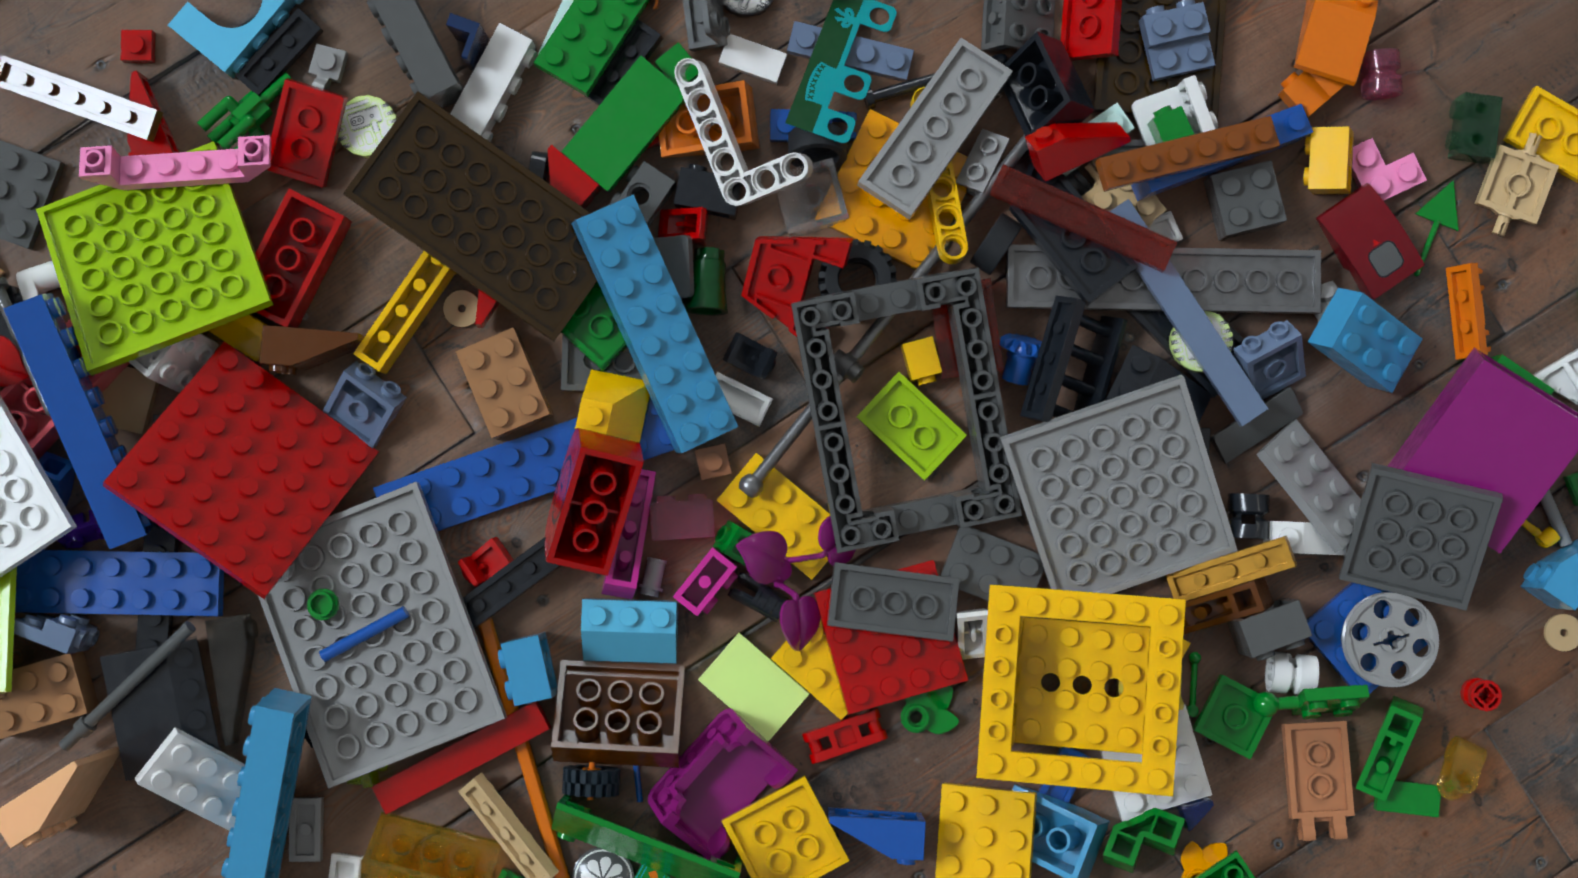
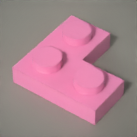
(1384, 179)

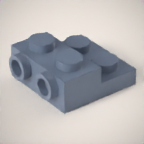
(1177, 39)
(1272, 358)
(364, 402)
(61, 633)

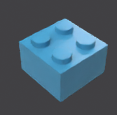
(528, 669)

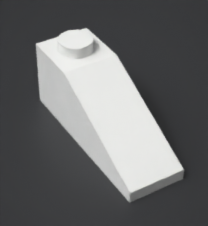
(1302, 537)

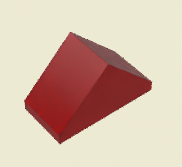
(684, 222)

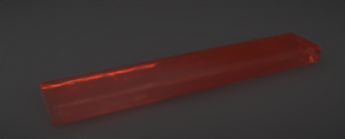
(1083, 218)

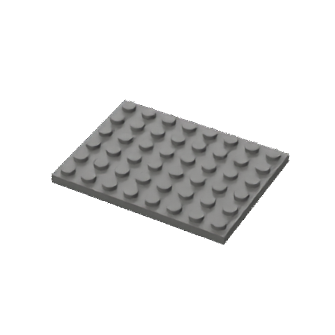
(405, 685)

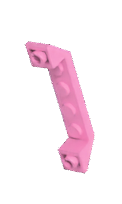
(180, 169)

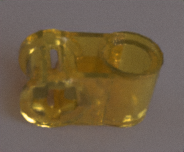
(1460, 768)

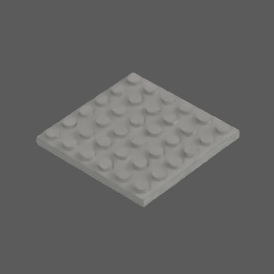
(1120, 491)

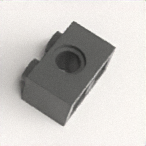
(654, 183)

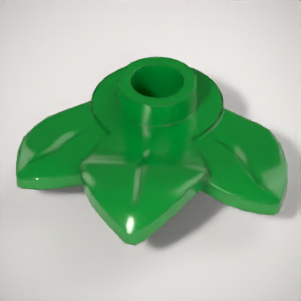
(933, 710)

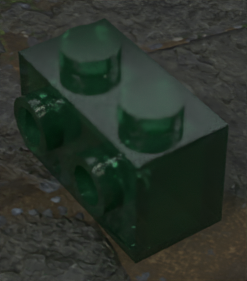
(1474, 127)

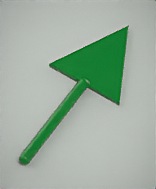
(1441, 211)

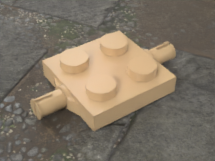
(1516, 184)
(1148, 208)

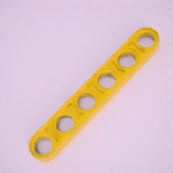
(946, 204)

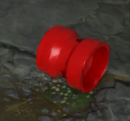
(1473, 693)

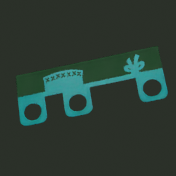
(827, 70)

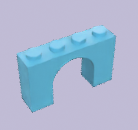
(231, 46)

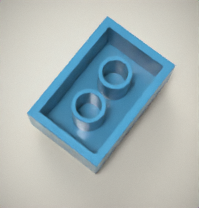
(1365, 340)

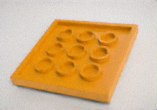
(873, 220)

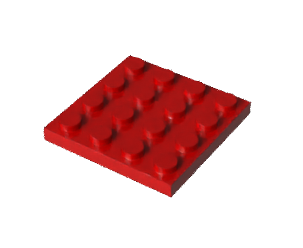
(888, 667)

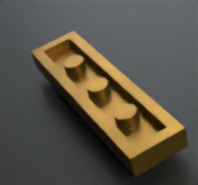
(1232, 569)

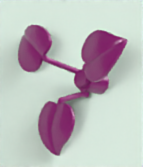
(766, 563)

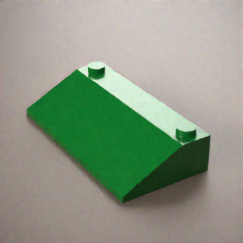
(576, 822)

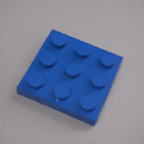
(1327, 629)

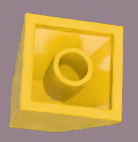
(613, 405)

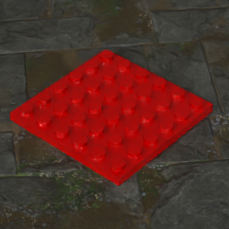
(241, 469)

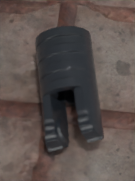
(766, 601)

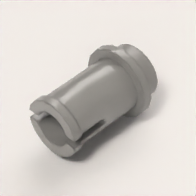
(653, 577)

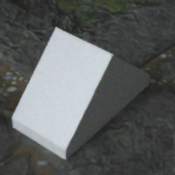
(971, 632)

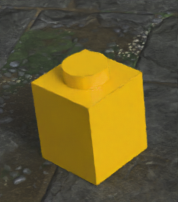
(921, 360)

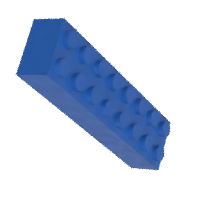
(76, 411)

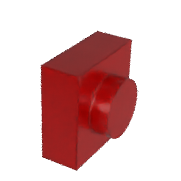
(138, 46)

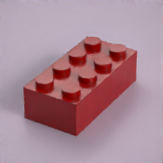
(298, 255)

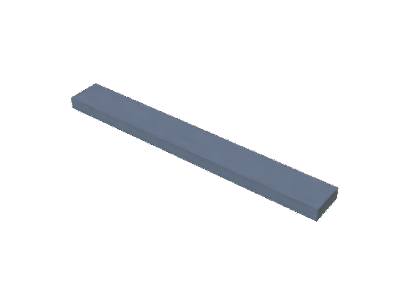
(1198, 333)

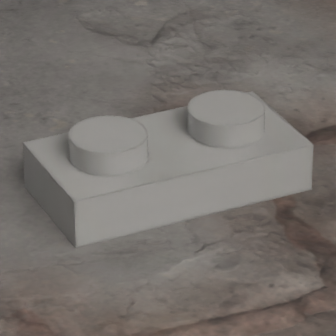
(306, 829)

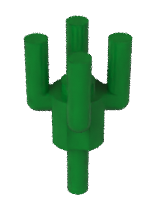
(244, 115)

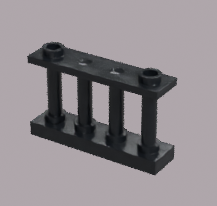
(1055, 354)

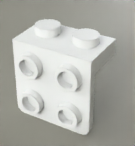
(1189, 95)

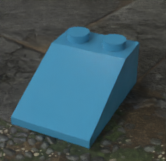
(1555, 578)
(1065, 836)

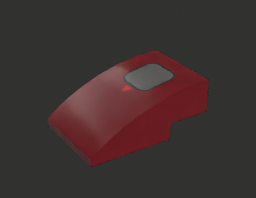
(1369, 241)

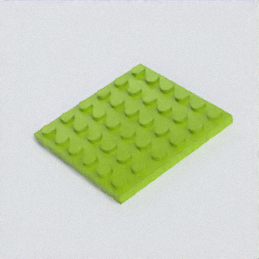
(151, 266)

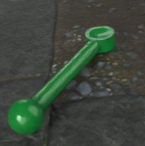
(1192, 709)

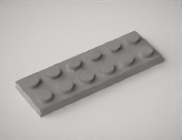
(934, 128)

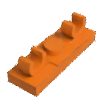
(1467, 309)

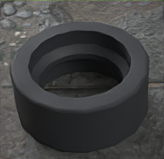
(817, 146)
(996, 243)

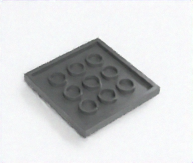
(1420, 536)

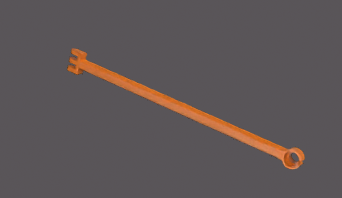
(525, 756)

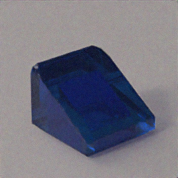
(1194, 811)

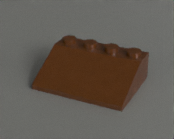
(618, 713)

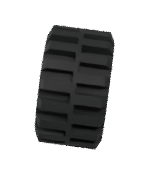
(860, 253)

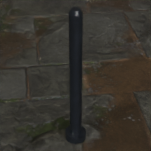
(906, 87)

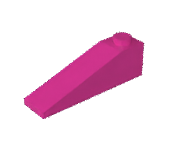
(627, 559)

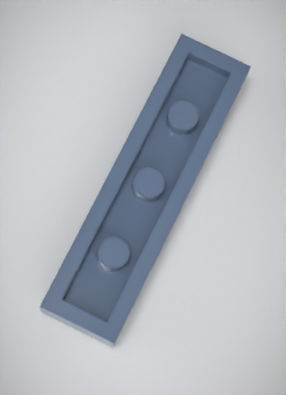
(864, 55)

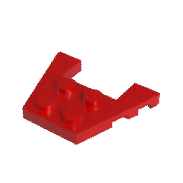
(782, 270)

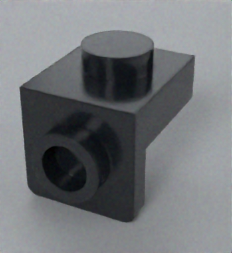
(750, 356)

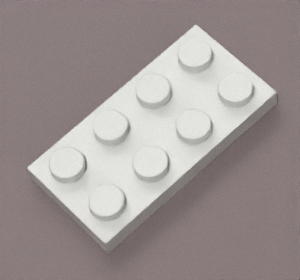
(194, 777)

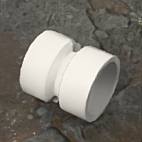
(1291, 673)

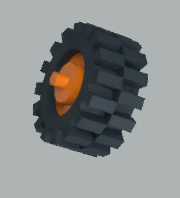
(591, 781)

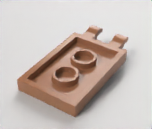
(1318, 776)

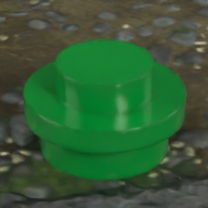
(323, 604)

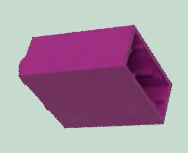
(1494, 436)

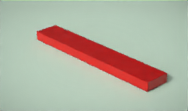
(461, 757)

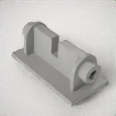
(982, 161)

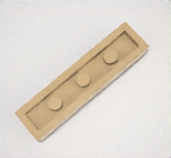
(507, 829)

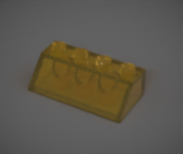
(424, 850)

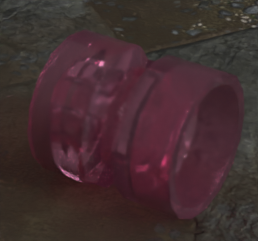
(1381, 75)

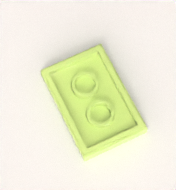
(753, 686)

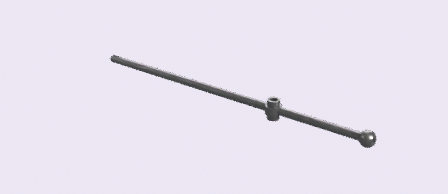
(848, 364)

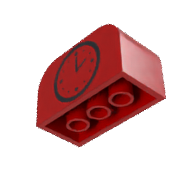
(592, 501)

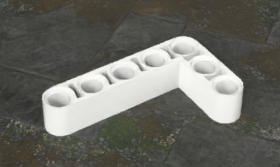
(728, 144)

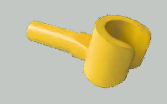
(1545, 538)

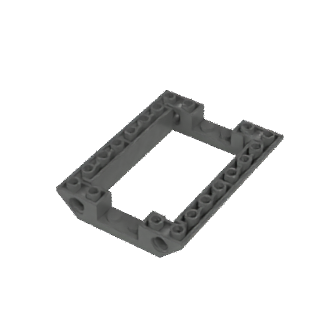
(997, 491)

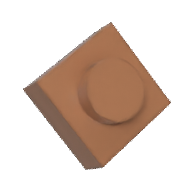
(713, 462)

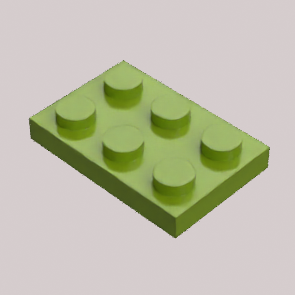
(911, 426)

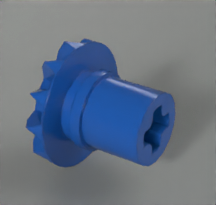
(1021, 356)

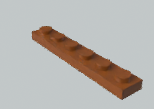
(1187, 153)

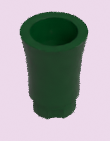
(709, 283)

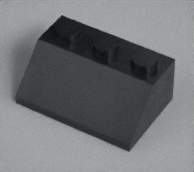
(1045, 85)

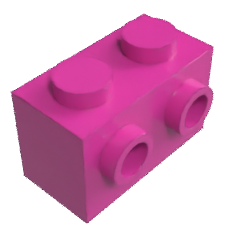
(705, 581)

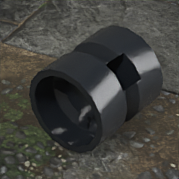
(1249, 504)

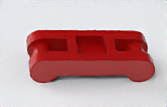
(844, 736)

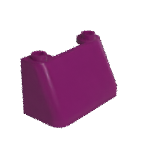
(715, 779)

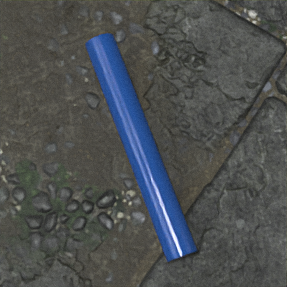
(364, 634)

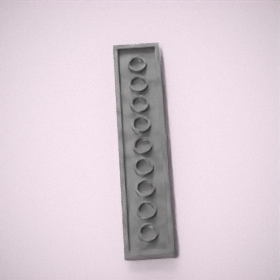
(1215, 276)

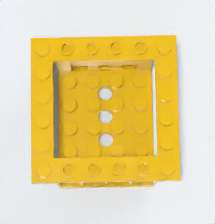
(1023, 711)

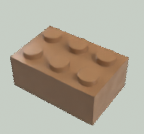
(504, 383)
(47, 694)

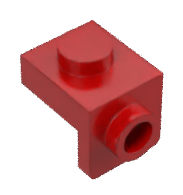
(485, 562)

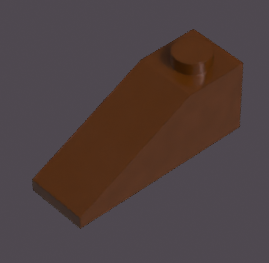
(1227, 605)

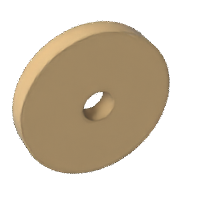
(452, 305)
(1553, 636)

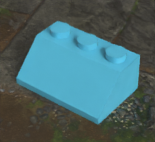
(629, 630)

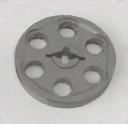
(1402, 647)

